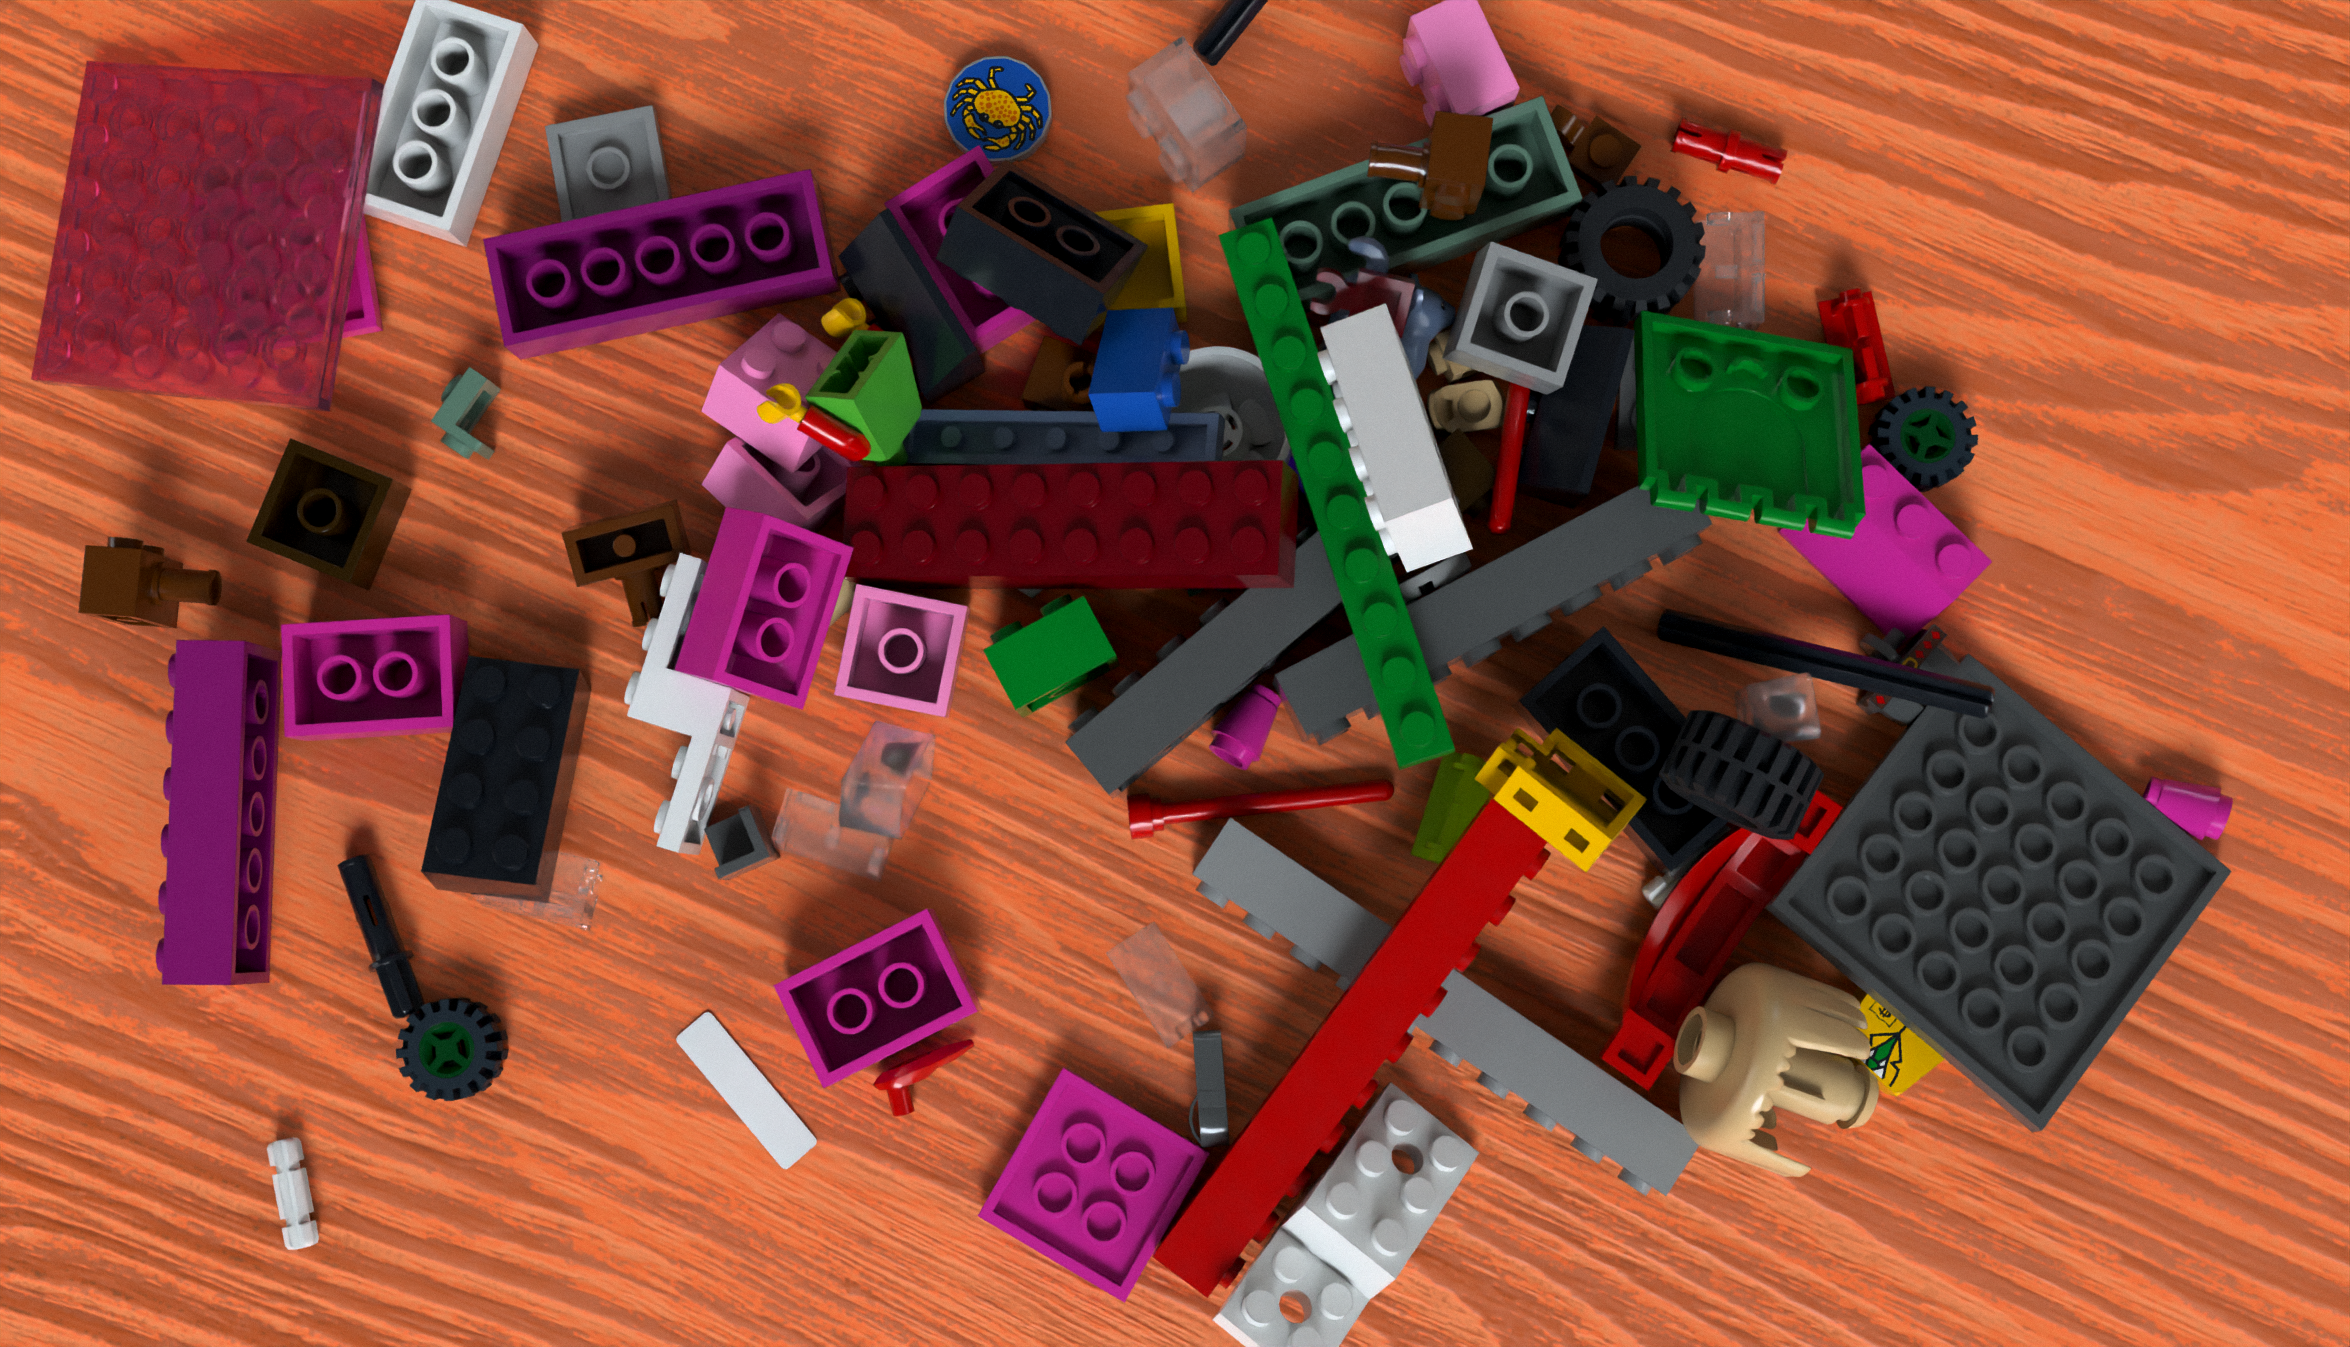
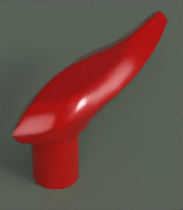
(898, 1078)

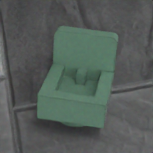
(463, 406)

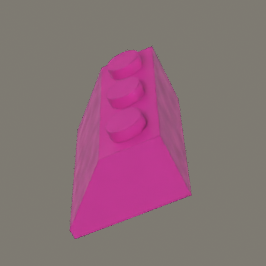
(1902, 556)
(764, 607)

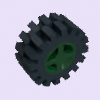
(1933, 422)
(434, 1054)

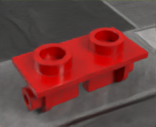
(1854, 324)

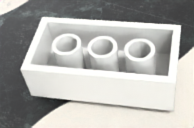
(446, 117)
(1391, 440)

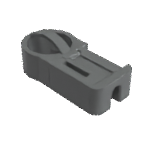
(1210, 1090)

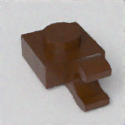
(1596, 151)

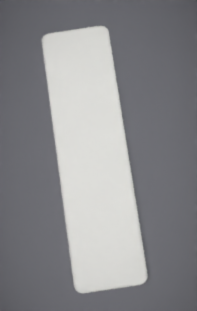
(746, 1090)

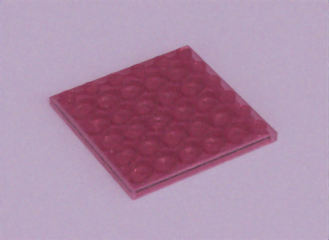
(208, 233)

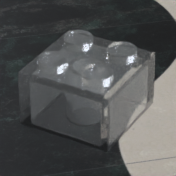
(1185, 115)

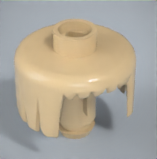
(1765, 1045)

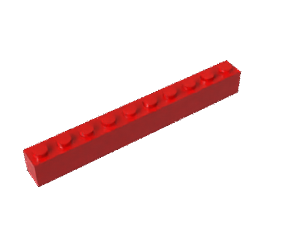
(1350, 1046)

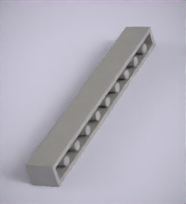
(1466, 1024)

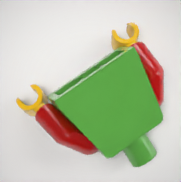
(863, 396)

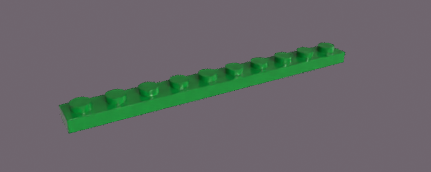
(1336, 495)

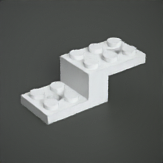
(686, 706)
(1350, 1228)

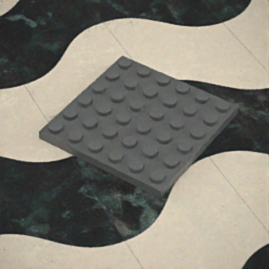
(2000, 896)

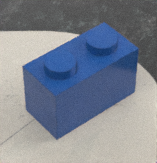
(1138, 370)

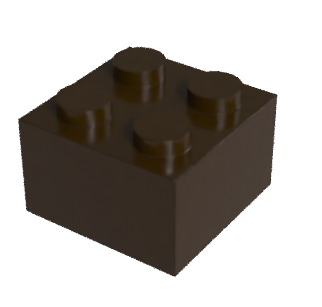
(329, 514)

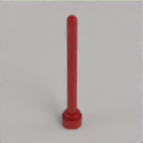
(1508, 459)
(1151, 815)

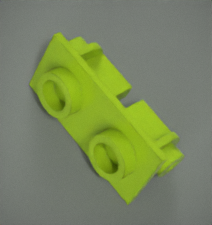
(1450, 806)

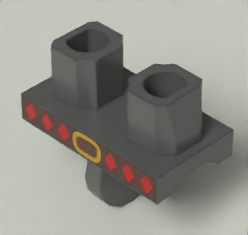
(1922, 652)

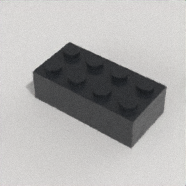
(1629, 727)
(507, 779)

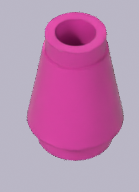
(1246, 727)
(2190, 806)

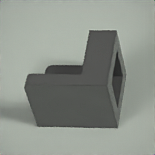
(741, 843)

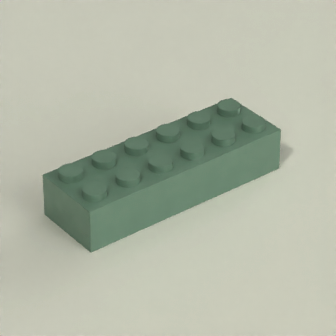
(1316, 220)

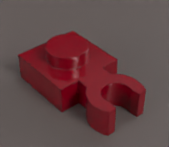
(1369, 291)

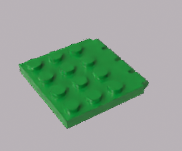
(1747, 425)

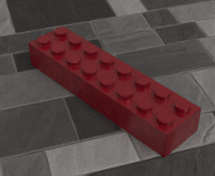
(1073, 525)

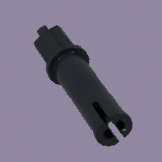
(383, 941)

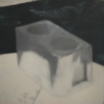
(1781, 708)
(879, 784)

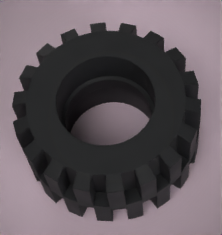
(1656, 215)
(1741, 774)

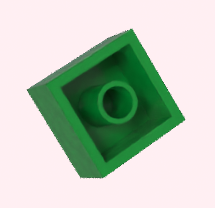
(1051, 654)

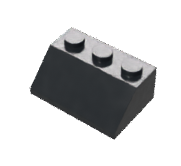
(1040, 251)
(907, 300)
(1572, 421)

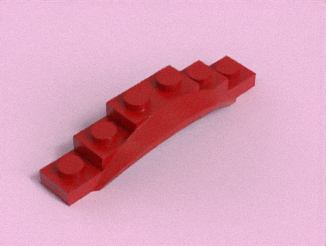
(1698, 933)

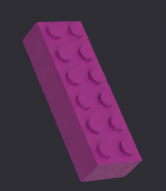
(662, 264)
(220, 813)

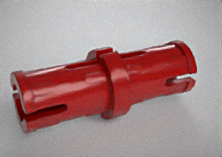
(1728, 151)

